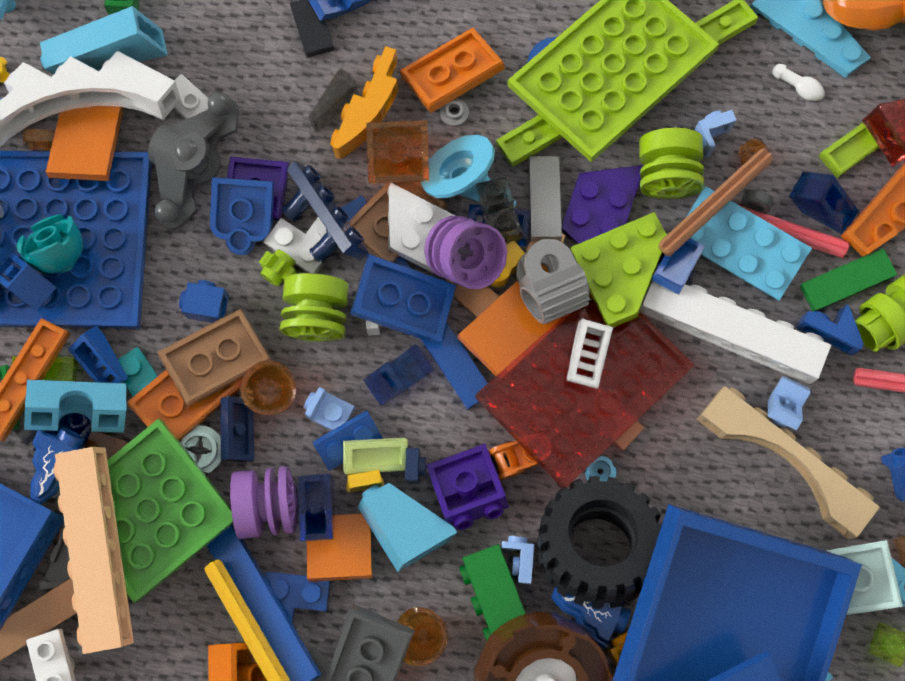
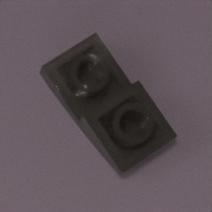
(499, 209)

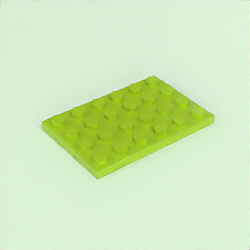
(611, 69)

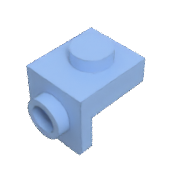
(712, 126)
(787, 402)

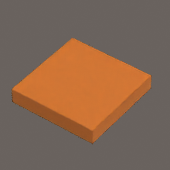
(345, 555)

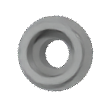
(458, 119)

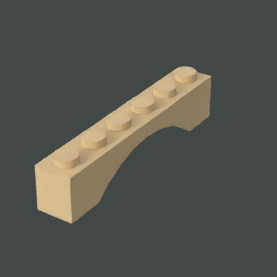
(839, 502)

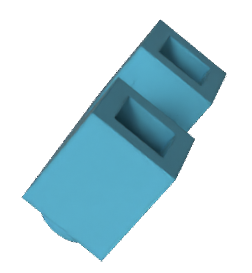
(51, 400)

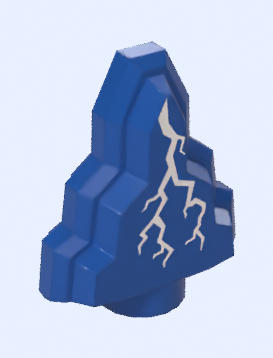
(47, 444)
(598, 622)

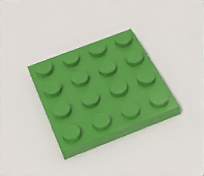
(161, 508)

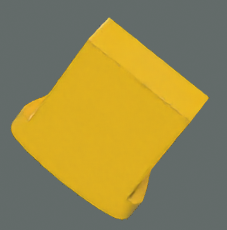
(363, 481)

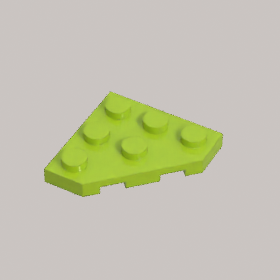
(621, 267)

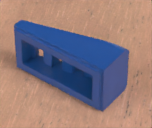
(93, 344)

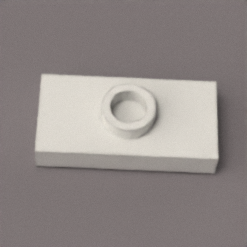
(192, 99)

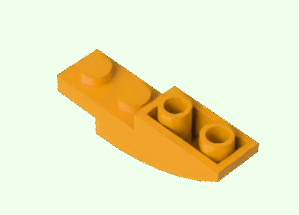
(371, 107)

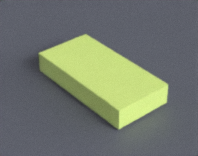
(374, 454)

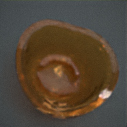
(268, 388)
(429, 636)

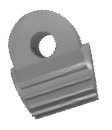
(551, 293)

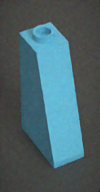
(99, 40)

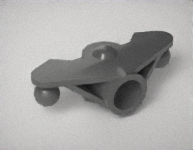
(188, 157)

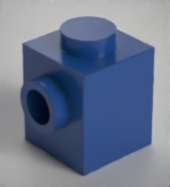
(204, 301)

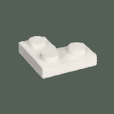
(296, 243)

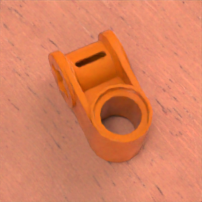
(517, 457)

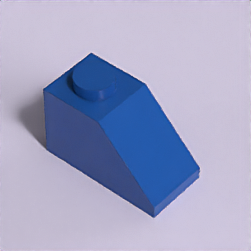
(25, 282)

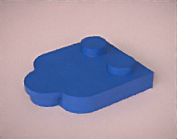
(241, 212)

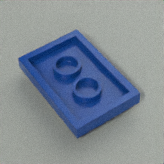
(403, 299)

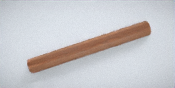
(715, 202)

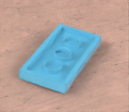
(750, 247)

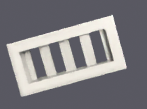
(604, 331)

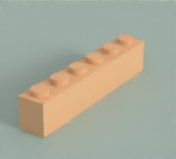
(93, 549)

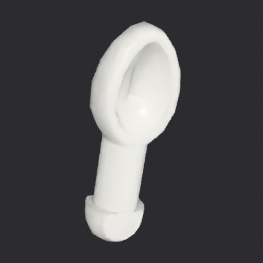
(805, 86)

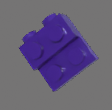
(468, 487)

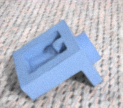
(327, 409)
(522, 565)

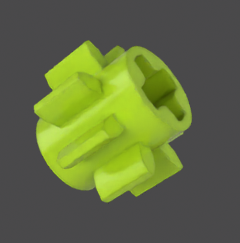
(277, 267)

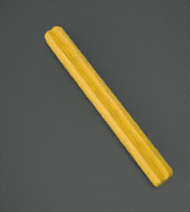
(245, 622)

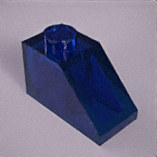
(824, 200)
(316, 507)

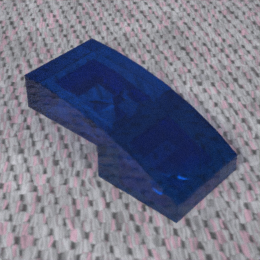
(398, 375)

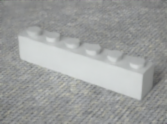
(738, 330)

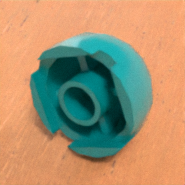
(52, 245)

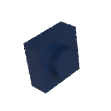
(414, 466)

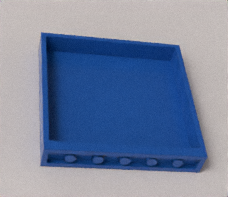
(731, 594)

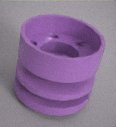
(466, 252)
(263, 502)

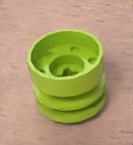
(671, 163)
(314, 307)

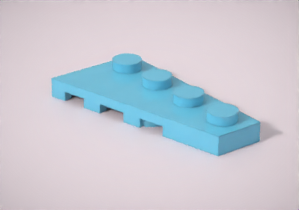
(816, 30)

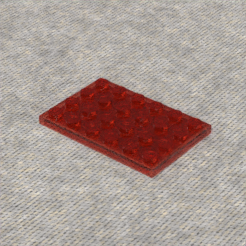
(572, 423)

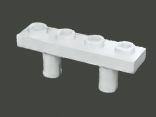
(51, 657)

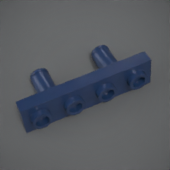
(333, 217)

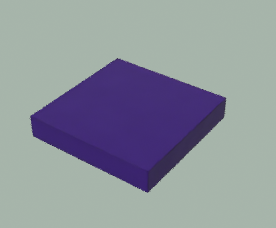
(263, 171)

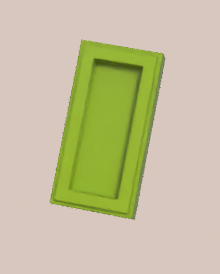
(849, 150)

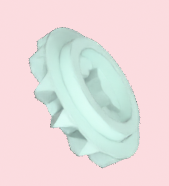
(211, 441)

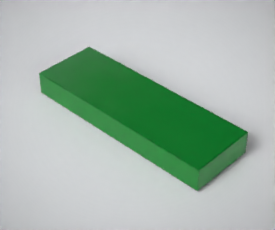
(848, 280)

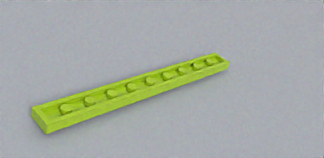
(538, 134)

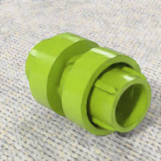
(883, 318)

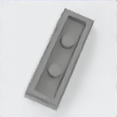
(545, 198)

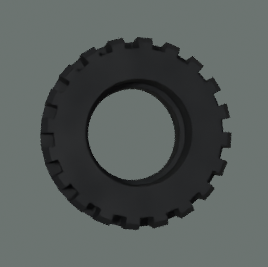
(606, 502)

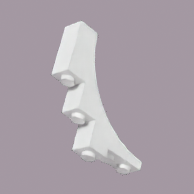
(77, 85)

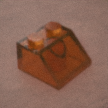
(398, 151)

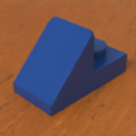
(840, 334)

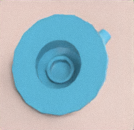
(460, 167)

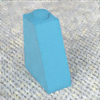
(403, 525)

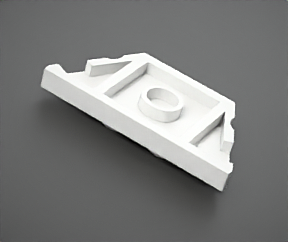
(410, 223)

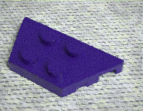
(600, 202)

